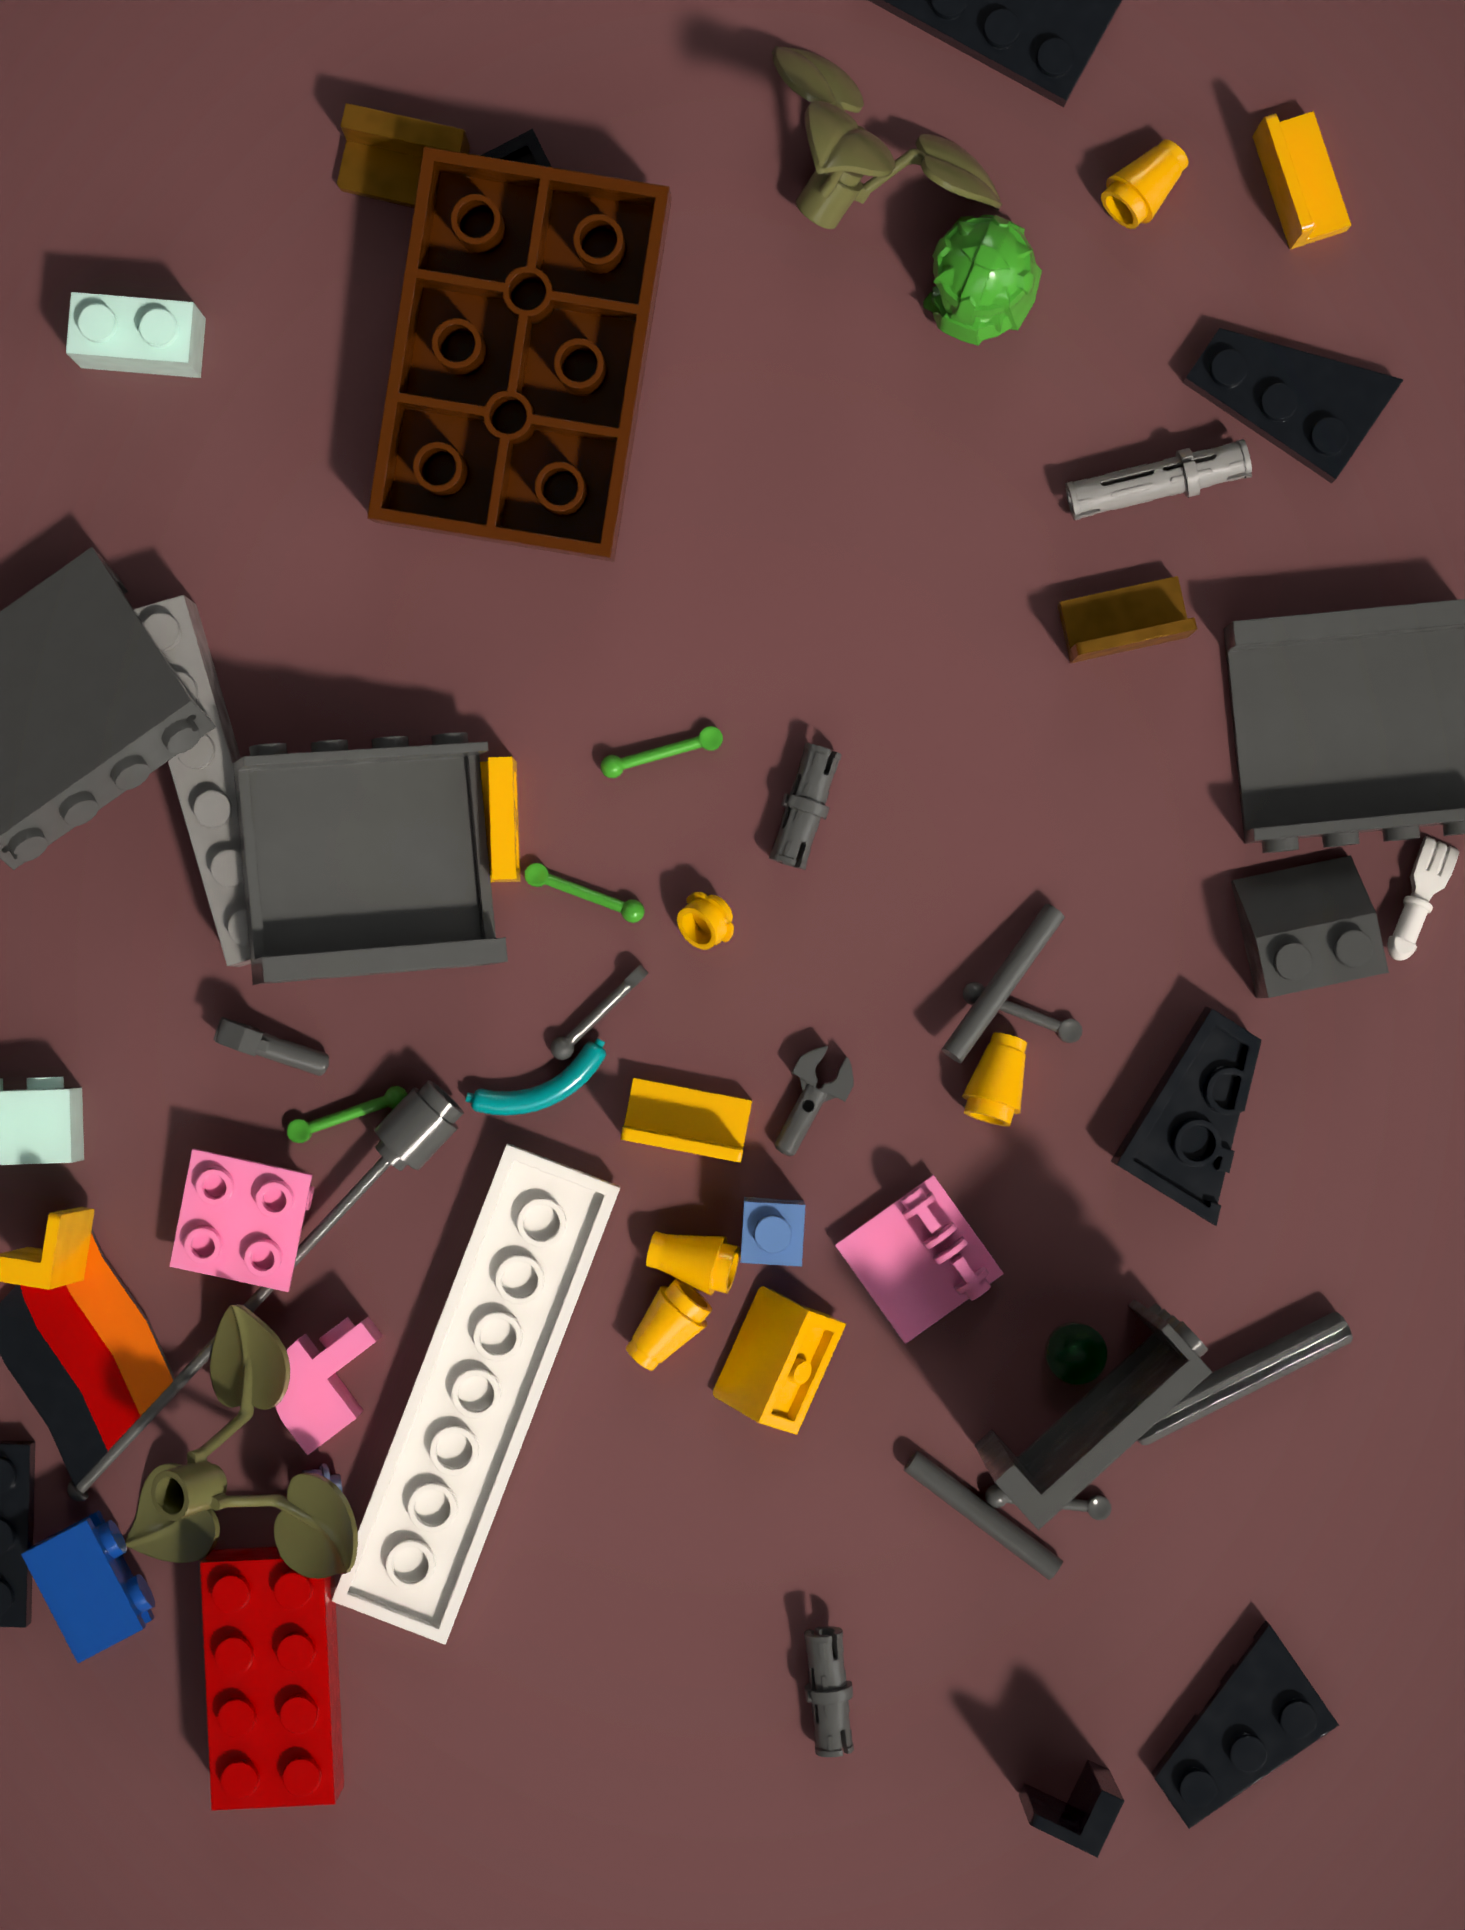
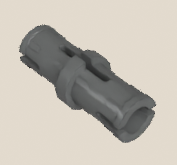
(805, 806)
(828, 1691)

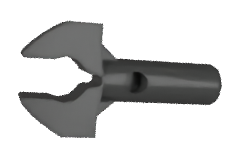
(256, 1042)
(811, 1098)

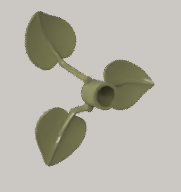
(848, 152)
(178, 1501)

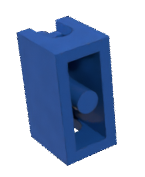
(90, 1585)

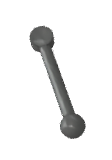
(1067, 1030)
(563, 1047)
(1096, 1506)

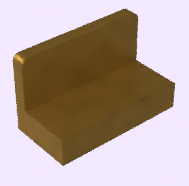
(387, 151)
(1125, 619)

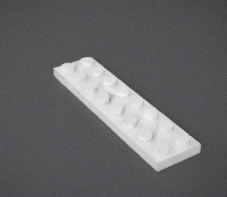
(476, 1393)

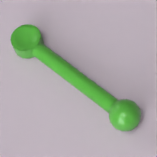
(709, 739)
(538, 876)
(302, 1130)

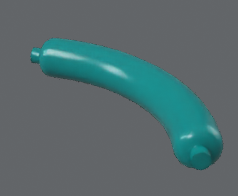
(545, 1094)

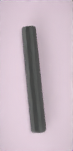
(1254, 1373)

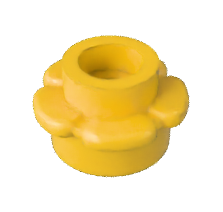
(705, 920)

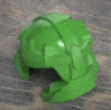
(982, 279)

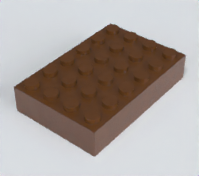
(519, 354)

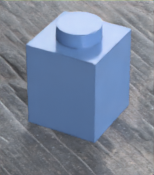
(772, 1231)

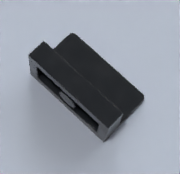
(1087, 1814)

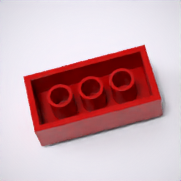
(270, 1682)

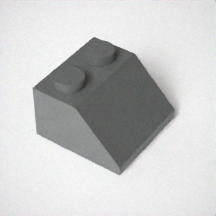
(1308, 927)

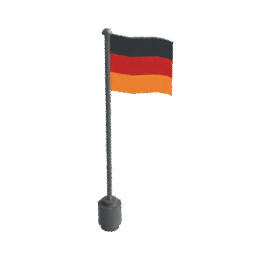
(91, 1351)

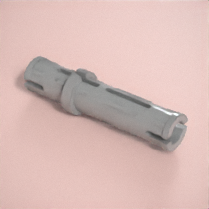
(1169, 477)

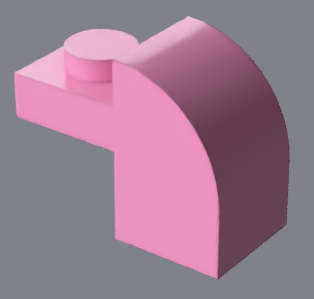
(316, 1398)

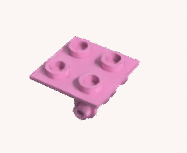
(241, 1220)
(919, 1259)

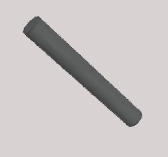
(1003, 983)
(983, 1515)

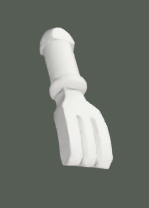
(1429, 875)

